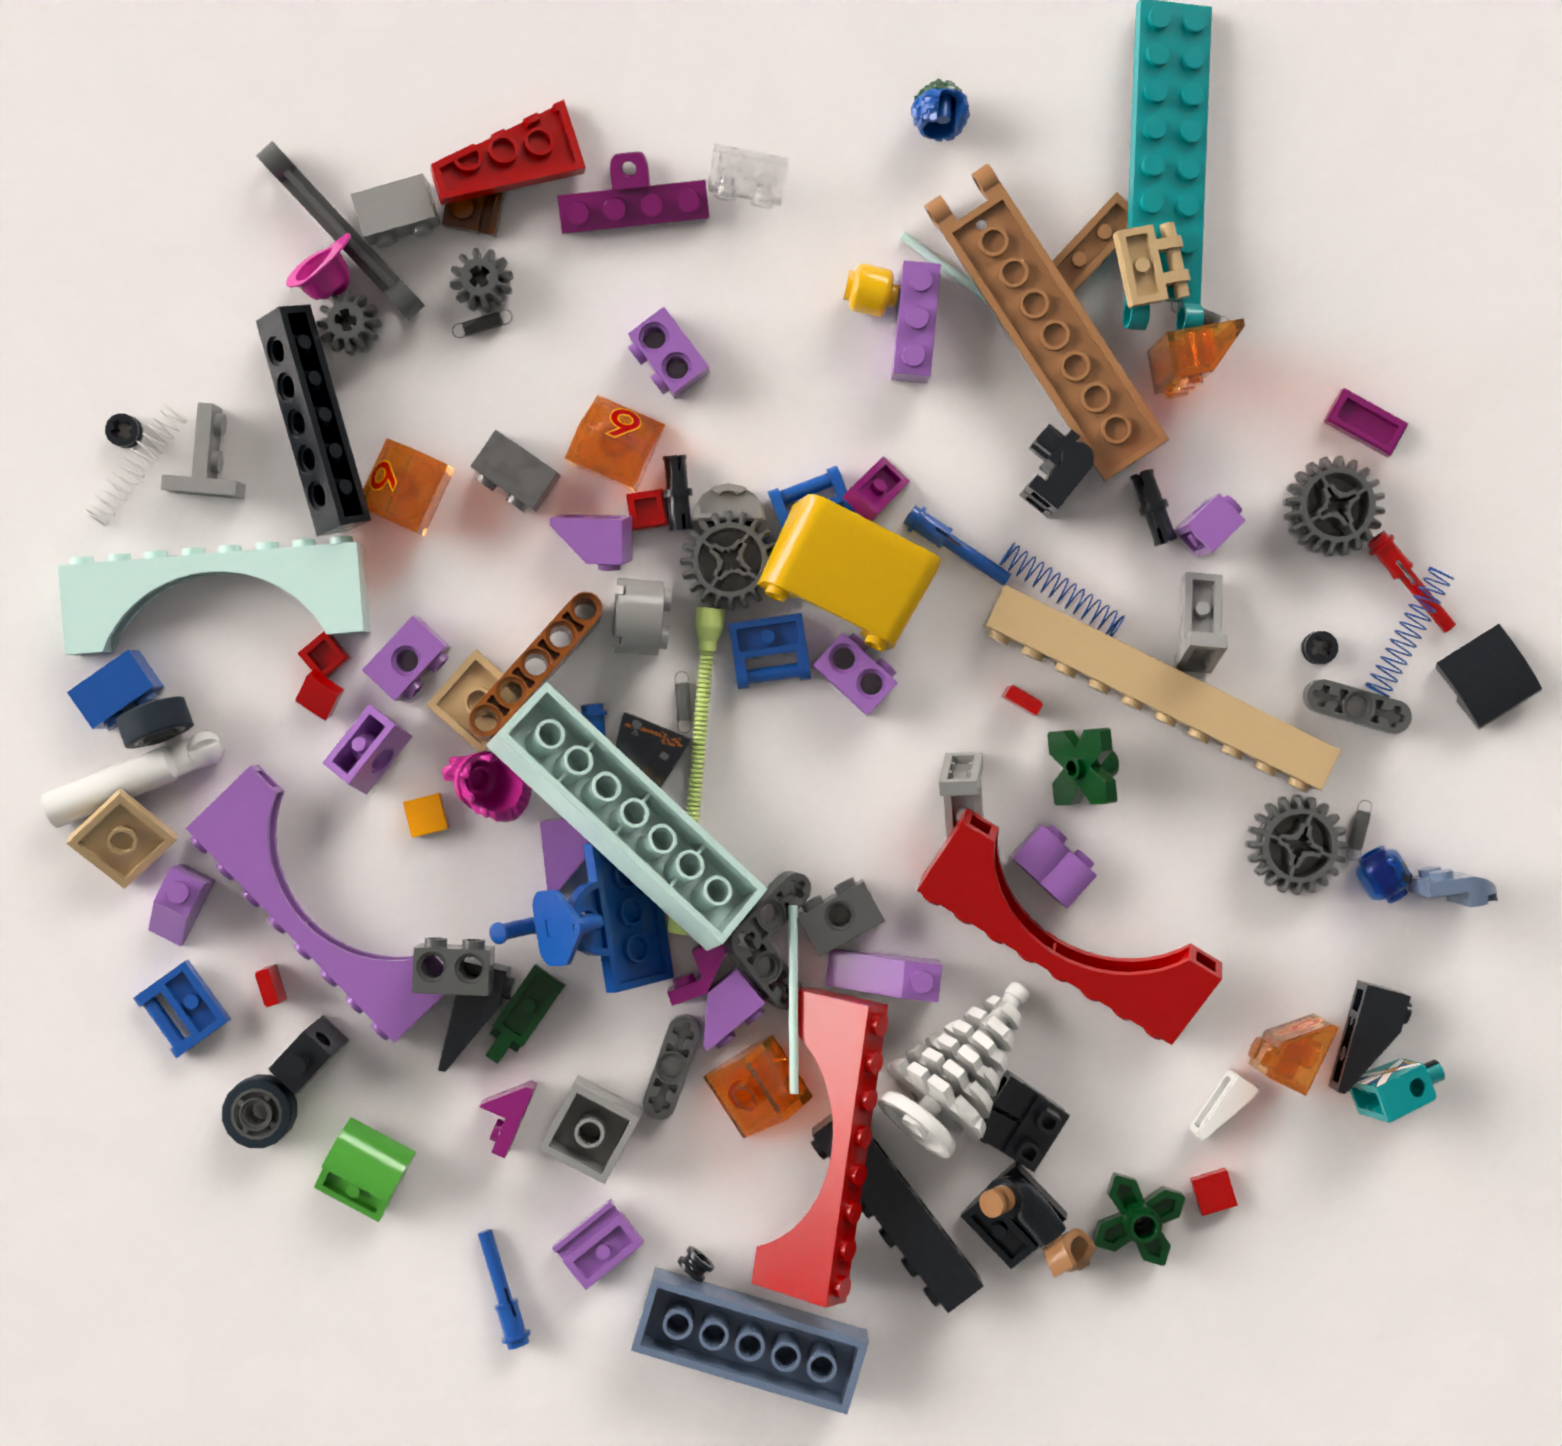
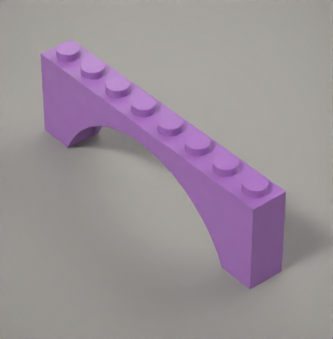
(241, 836)

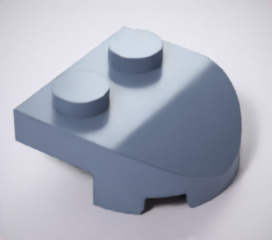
(1457, 886)

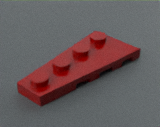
(521, 156)

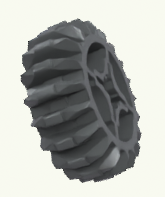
(1342, 519)
(705, 543)
(1302, 828)

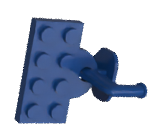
(616, 925)

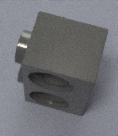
(454, 978)

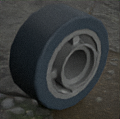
(154, 722)
(244, 1125)

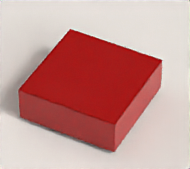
(647, 510)
(324, 654)
(319, 695)
(1022, 700)
(270, 985)
(1213, 1191)

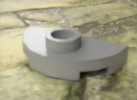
(725, 498)

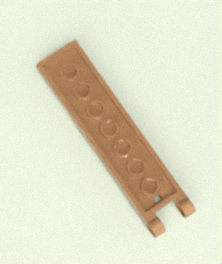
(1050, 327)

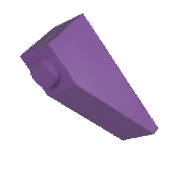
(885, 974)

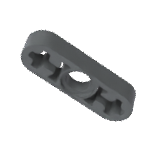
(1385, 704)
(654, 1088)

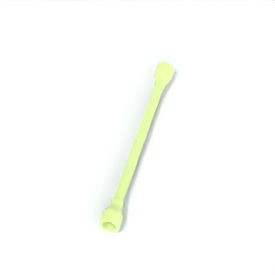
(708, 626)

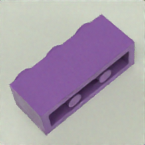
(916, 321)

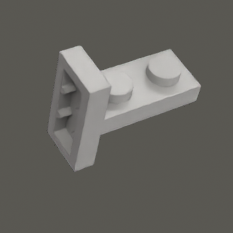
(206, 460)
(1201, 623)
(961, 786)

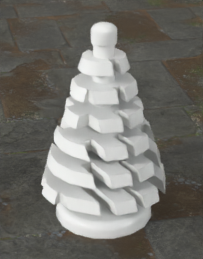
(954, 1075)

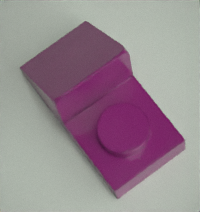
(876, 489)
(512, 1106)

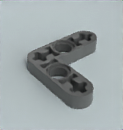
(759, 933)

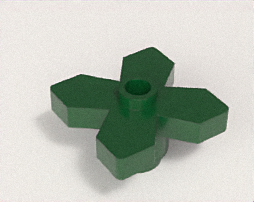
(1086, 765)
(1155, 1209)

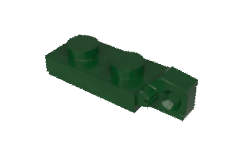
(524, 1012)

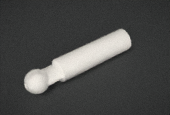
(133, 776)

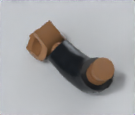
(1020, 1201)

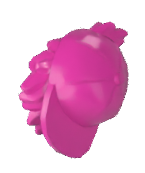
(488, 786)

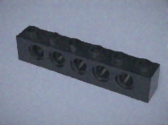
(313, 419)

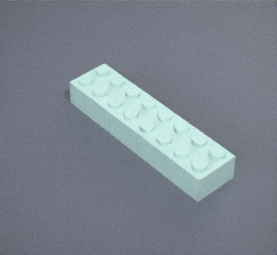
(627, 817)

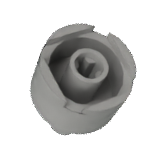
(640, 617)

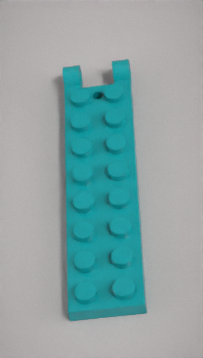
(1170, 139)

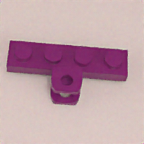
(632, 200)

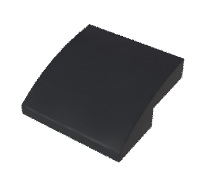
(1489, 676)
(1006, 1235)

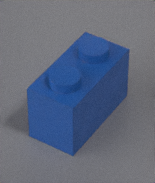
(116, 689)

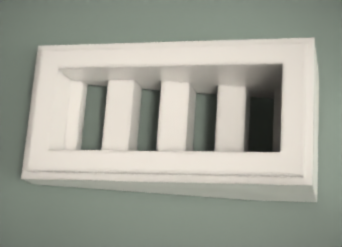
(1225, 1101)

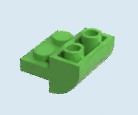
(364, 1169)

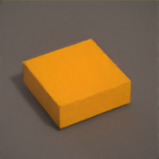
(426, 815)

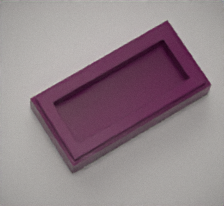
(1365, 422)

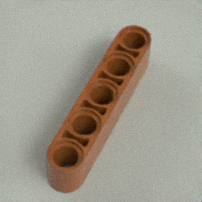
(542, 649)

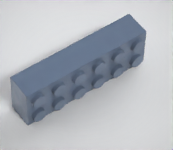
(751, 1340)

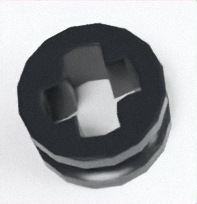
(111, 429)
(1331, 650)
(695, 1264)

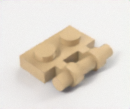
(1142, 268)

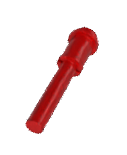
(1389, 554)

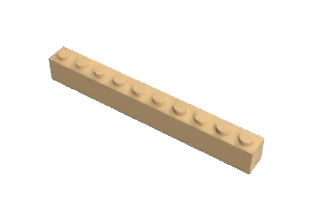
(1161, 688)

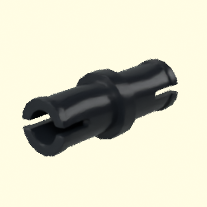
(677, 492)
(1153, 507)

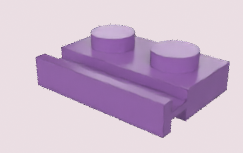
(598, 1244)

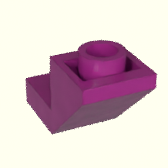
(689, 986)

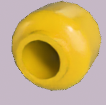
(871, 290)

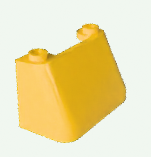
(849, 569)

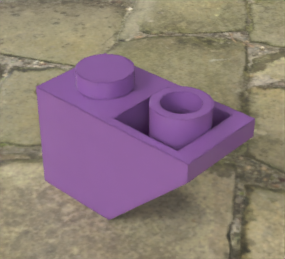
(729, 1004)

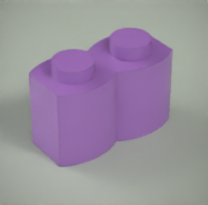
(1054, 865)

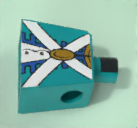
(1396, 1088)

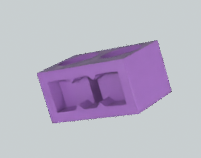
(676, 348)
(849, 680)

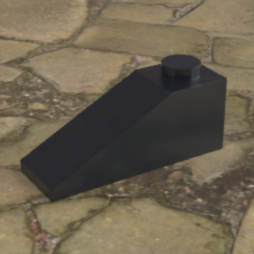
(473, 1012)
(1370, 1027)

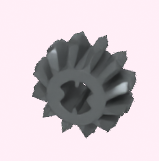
(495, 276)
(338, 314)

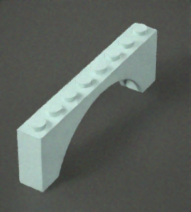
(107, 595)

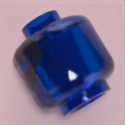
(1383, 874)

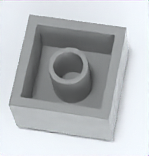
(591, 1129)

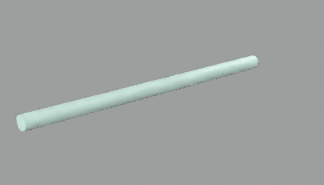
(946, 267)
(793, 999)

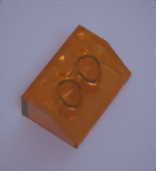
(1189, 355)

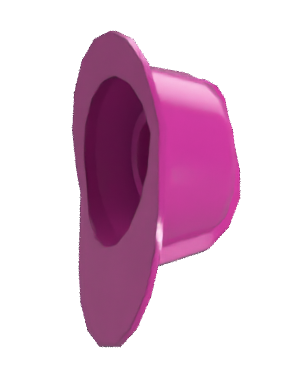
(322, 272)

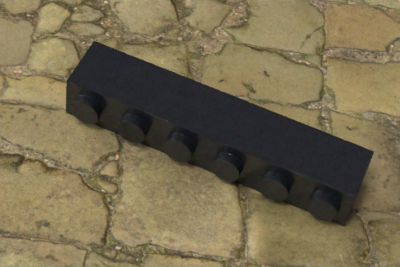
(908, 1225)

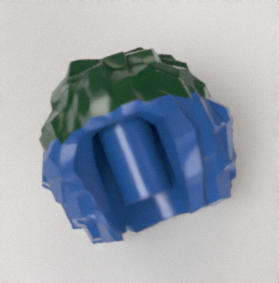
(940, 110)

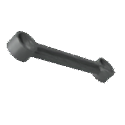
(336, 227)

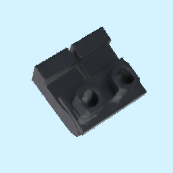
(1064, 464)
(1038, 1126)

